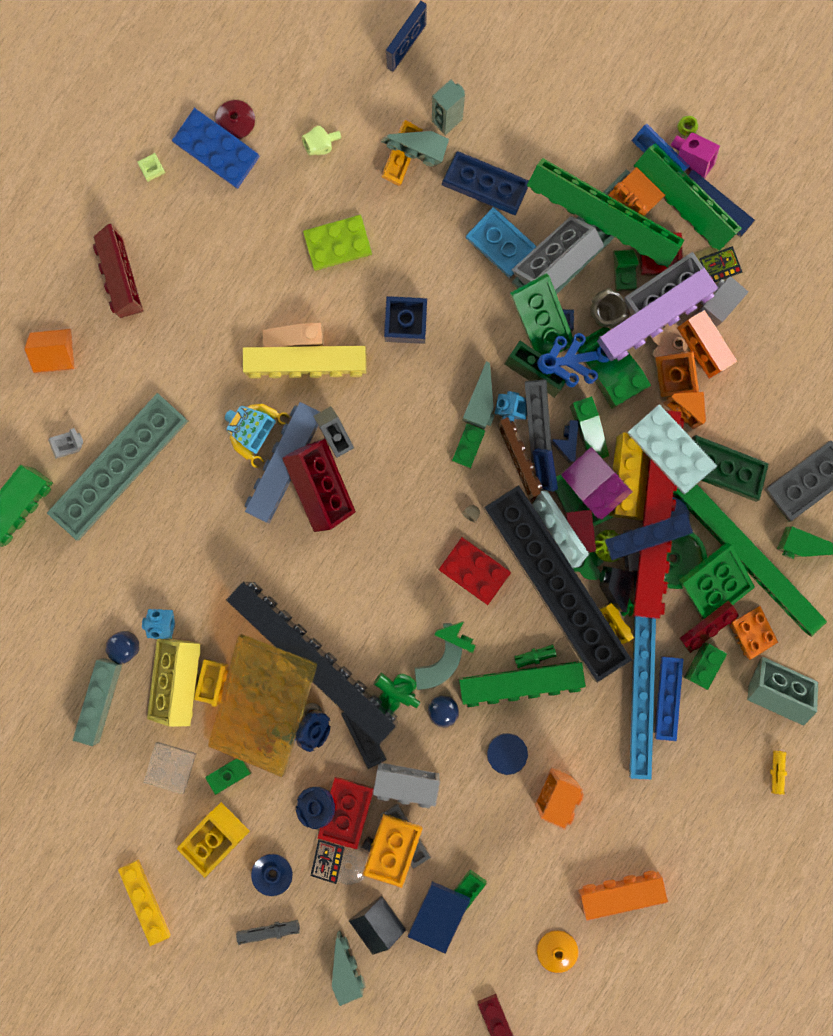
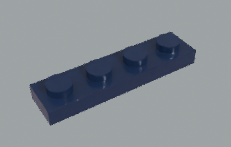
(648, 536)

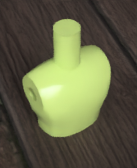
(318, 141)

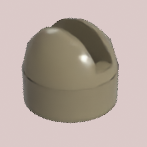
(471, 513)

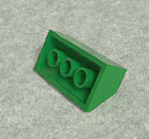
(19, 498)

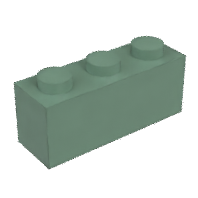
(448, 106)

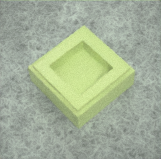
(151, 167)

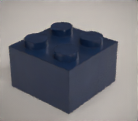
(405, 320)

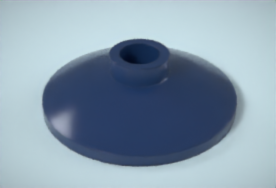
(268, 884)

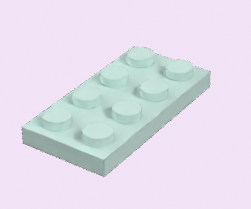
(671, 449)

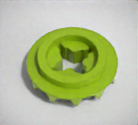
(601, 545)

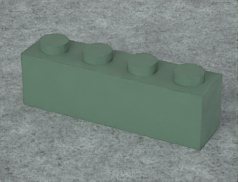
(97, 702)

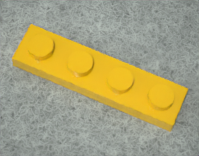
(144, 902)

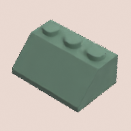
(783, 691)

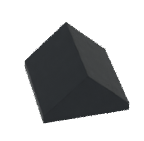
(378, 926)

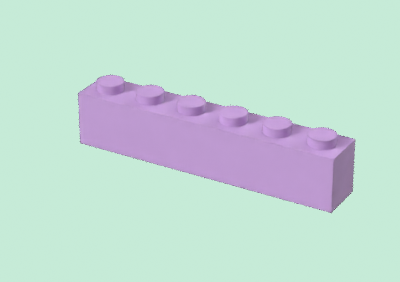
(658, 314)

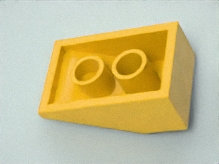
(213, 839)

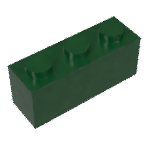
(524, 362)

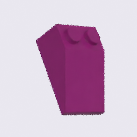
(596, 483)

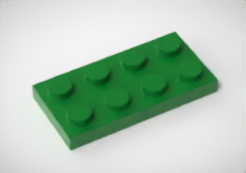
(541, 314)

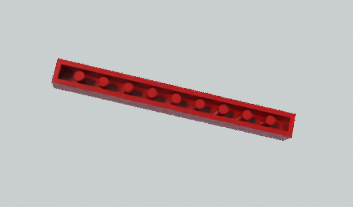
(652, 561)

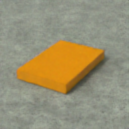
(392, 850)

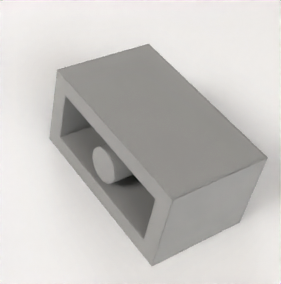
(725, 300)

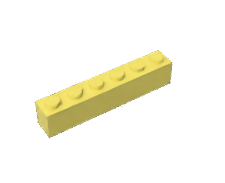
(304, 361)

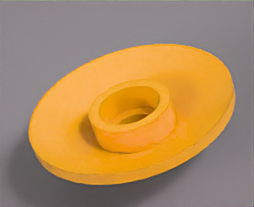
(552, 943)

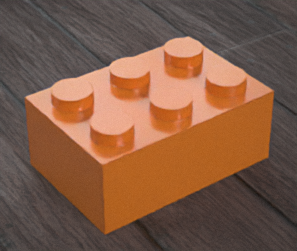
(559, 798)

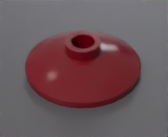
(238, 127)

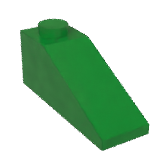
(590, 426)
(803, 544)

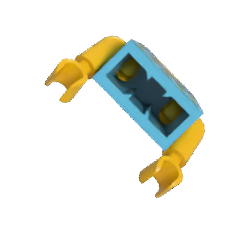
(250, 428)

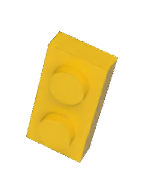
(617, 624)

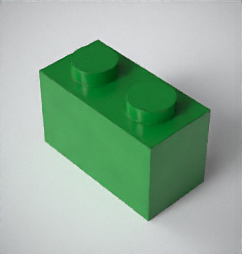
(705, 665)

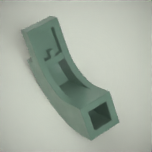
(442, 670)

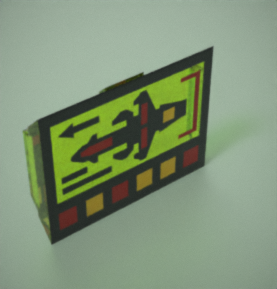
(721, 264)

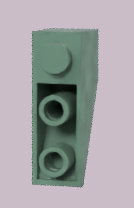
(421, 145)
(345, 980)

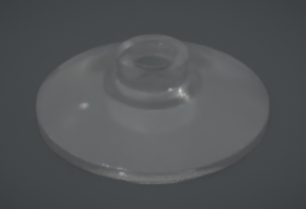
(358, 859)

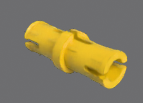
(778, 772)

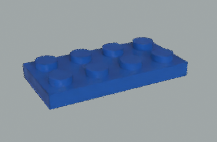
(216, 148)

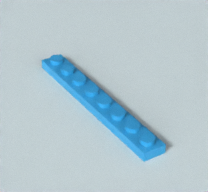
(642, 698)

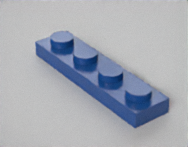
(668, 698)

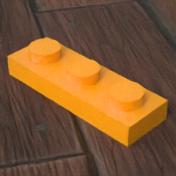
(397, 161)

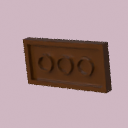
(516, 450)

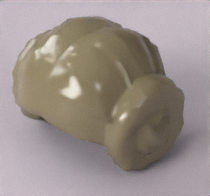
(609, 309)

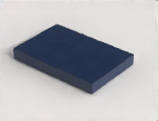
(406, 36)
(438, 917)

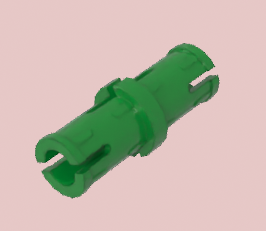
(535, 656)

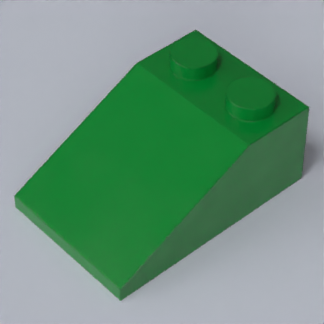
(619, 379)

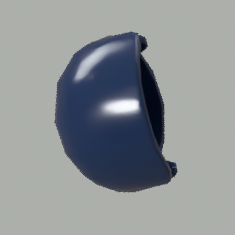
(122, 647)
(443, 711)

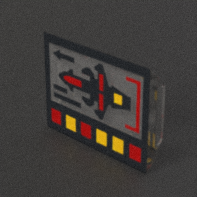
(327, 861)

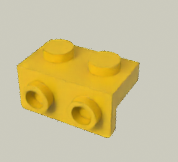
(211, 682)

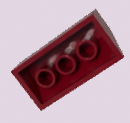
(117, 272)
(319, 485)

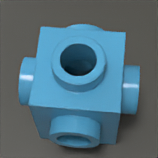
(508, 404)
(159, 624)

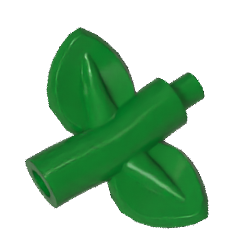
(396, 691)

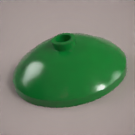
(688, 553)

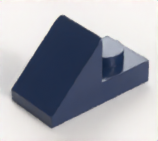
(567, 447)

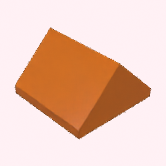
(50, 350)
(677, 373)
(691, 407)

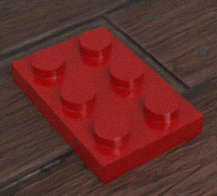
(474, 571)
(351, 809)

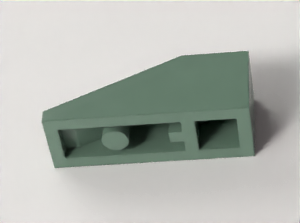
(481, 403)

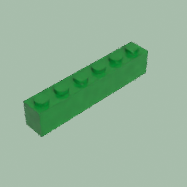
(688, 197)
(522, 682)

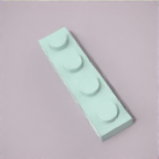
(560, 529)

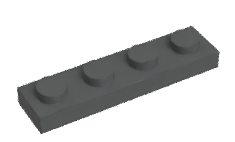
(538, 415)

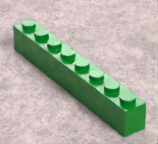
(605, 213)

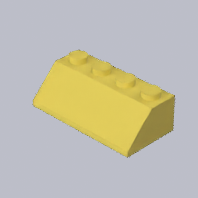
(173, 682)

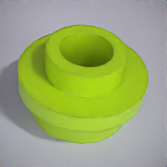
(687, 120)

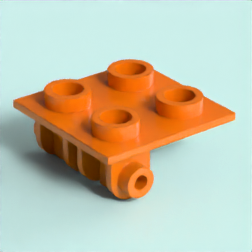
(637, 192)
(753, 632)

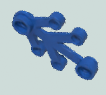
(571, 360)

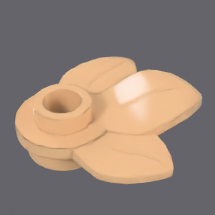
(666, 341)

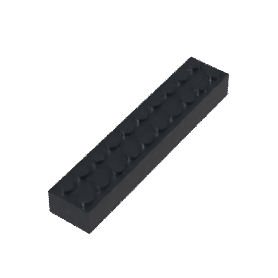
(557, 584)
(329, 676)

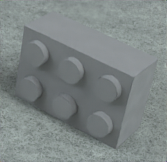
(406, 785)

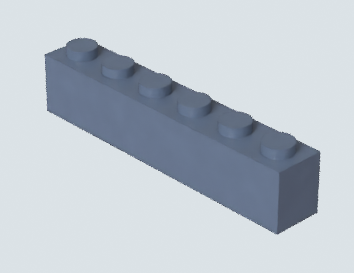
(276, 478)

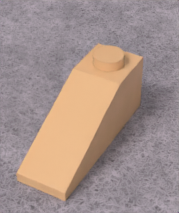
(294, 336)

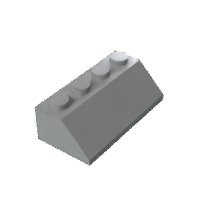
(560, 253)
(662, 283)

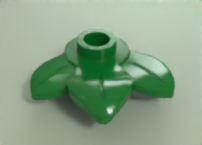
(588, 567)

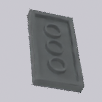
(804, 483)

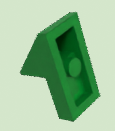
(625, 270)
(450, 634)

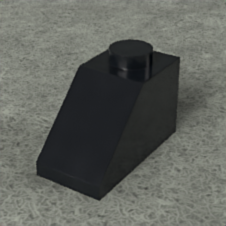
(616, 586)

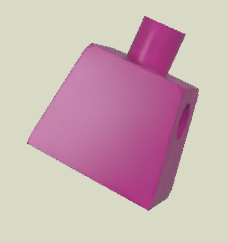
(697, 153)

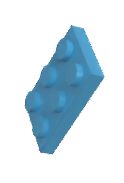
(500, 241)

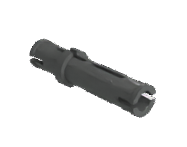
(276, 931)

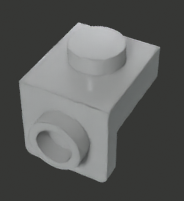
(66, 443)

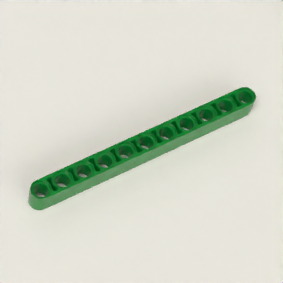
(753, 560)

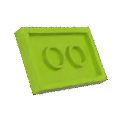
(337, 242)

